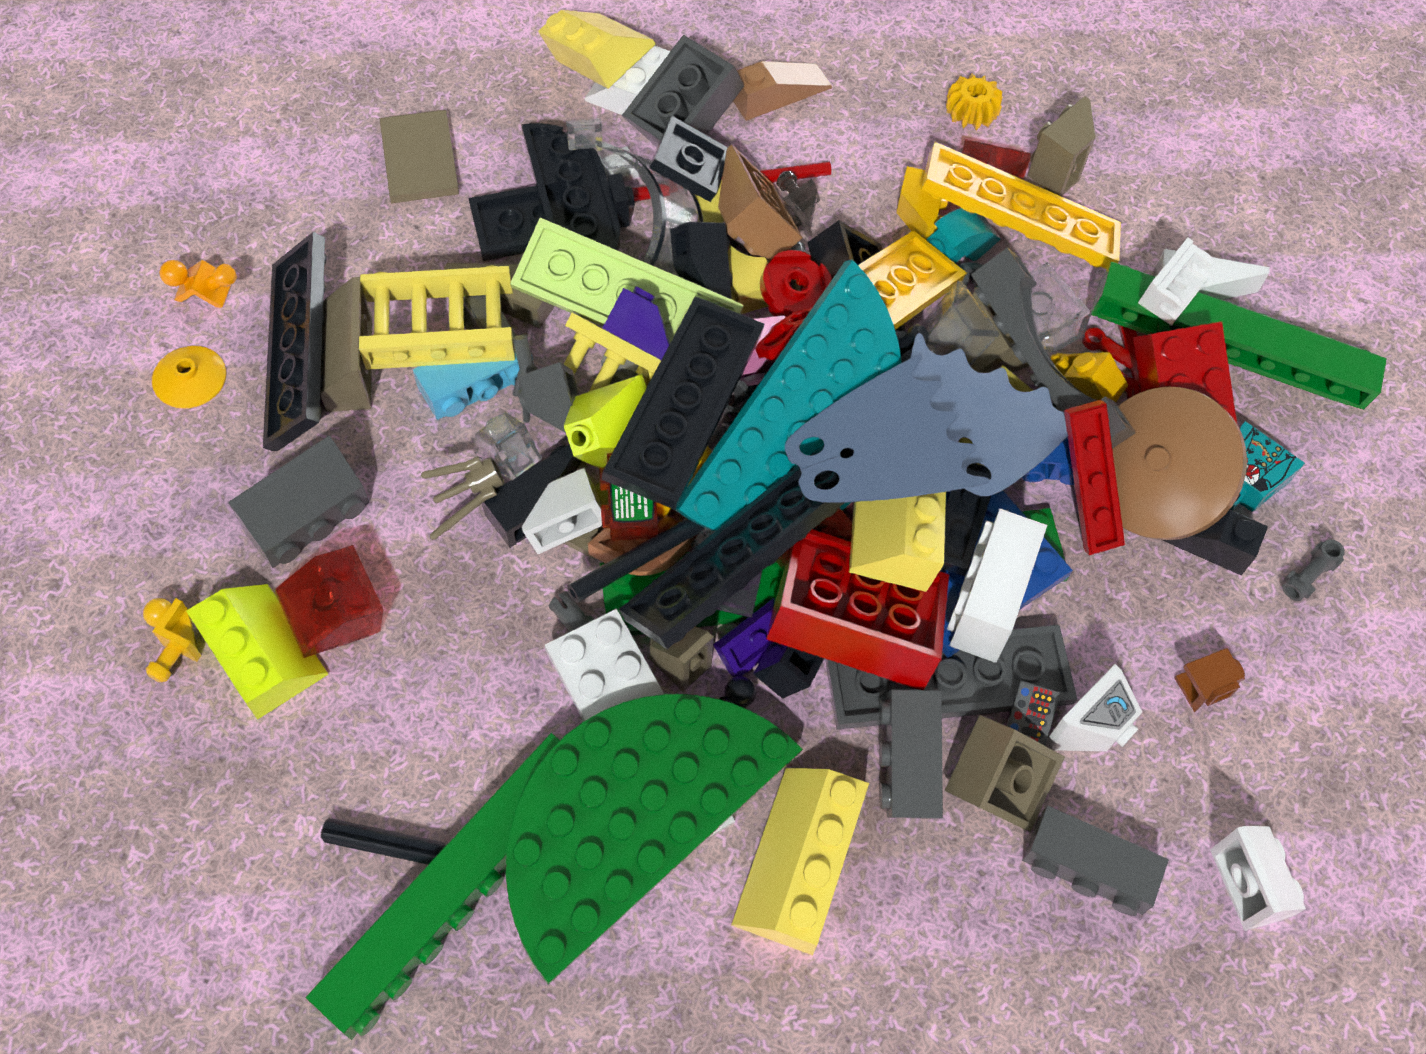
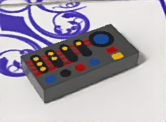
(1033, 710)

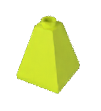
(600, 418)

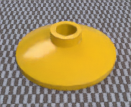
(193, 387)

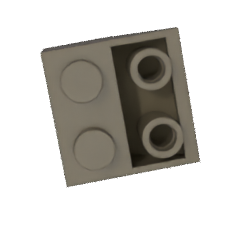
(1063, 148)

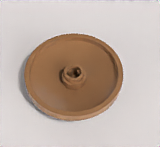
(1179, 464)

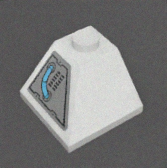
(1099, 717)

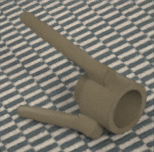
(482, 477)

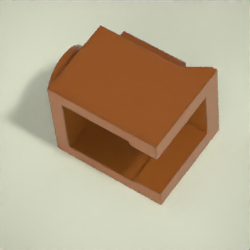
(1210, 679)

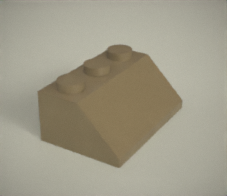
(345, 379)

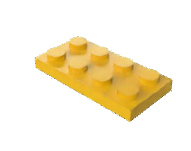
(911, 276)

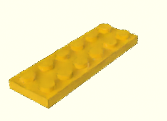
(1022, 206)

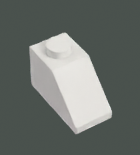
(563, 512)

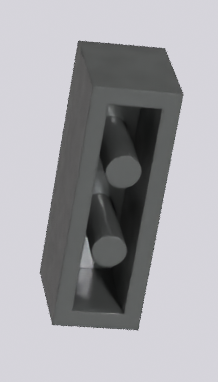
(912, 754)
(1095, 862)

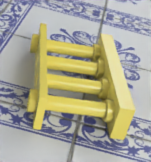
(440, 347)
(617, 352)

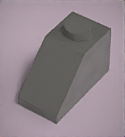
(548, 393)

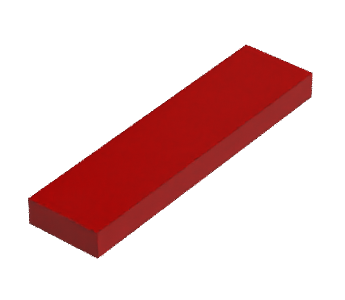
(1094, 477)

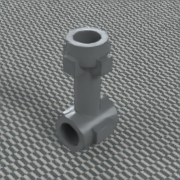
(1325, 557)

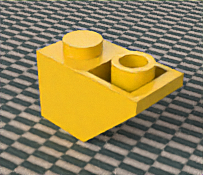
(916, 206)
(1092, 374)

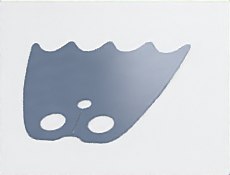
(1007, 425)
(894, 439)

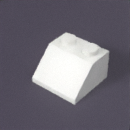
(628, 86)
(1257, 877)

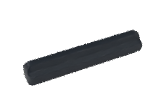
(380, 841)

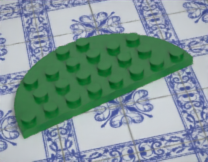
(624, 809)

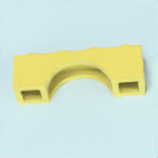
(744, 268)

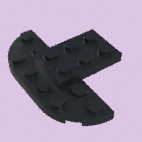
(567, 192)

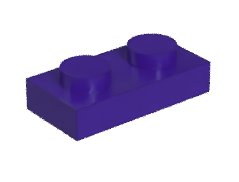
(746, 643)

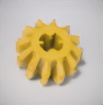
(974, 101)

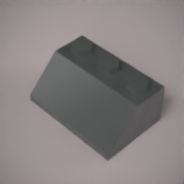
(686, 85)
(300, 502)

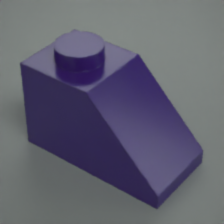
(638, 322)

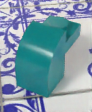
(963, 235)

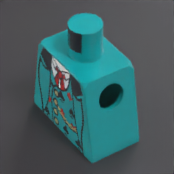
(1268, 468)

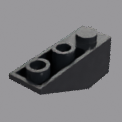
(702, 255)
(518, 497)

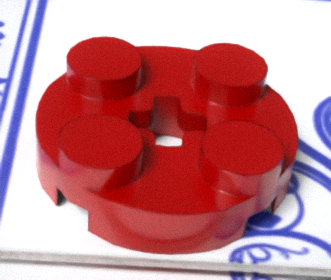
(792, 266)

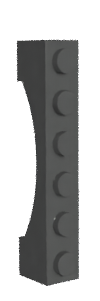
(1008, 288)

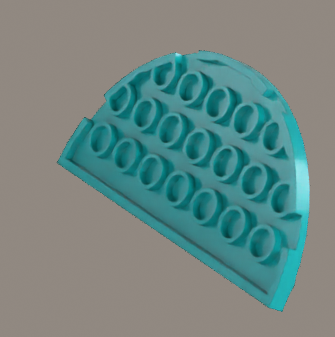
(832, 353)

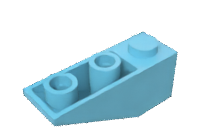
(455, 386)

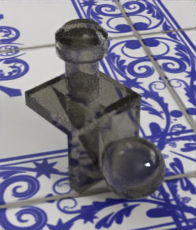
(800, 201)

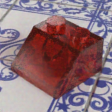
(330, 602)

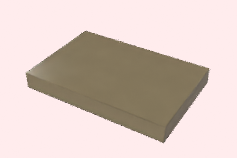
(418, 156)

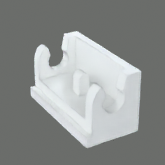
(1177, 282)

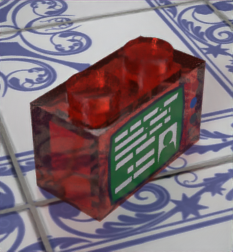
(627, 513)

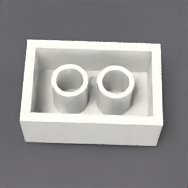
(995, 585)

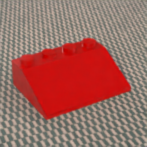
(856, 617)

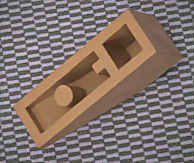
(777, 85)

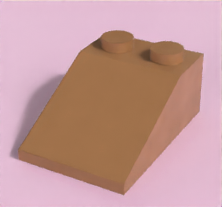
(754, 209)

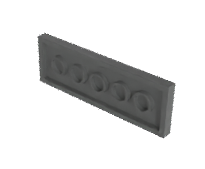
(966, 681)

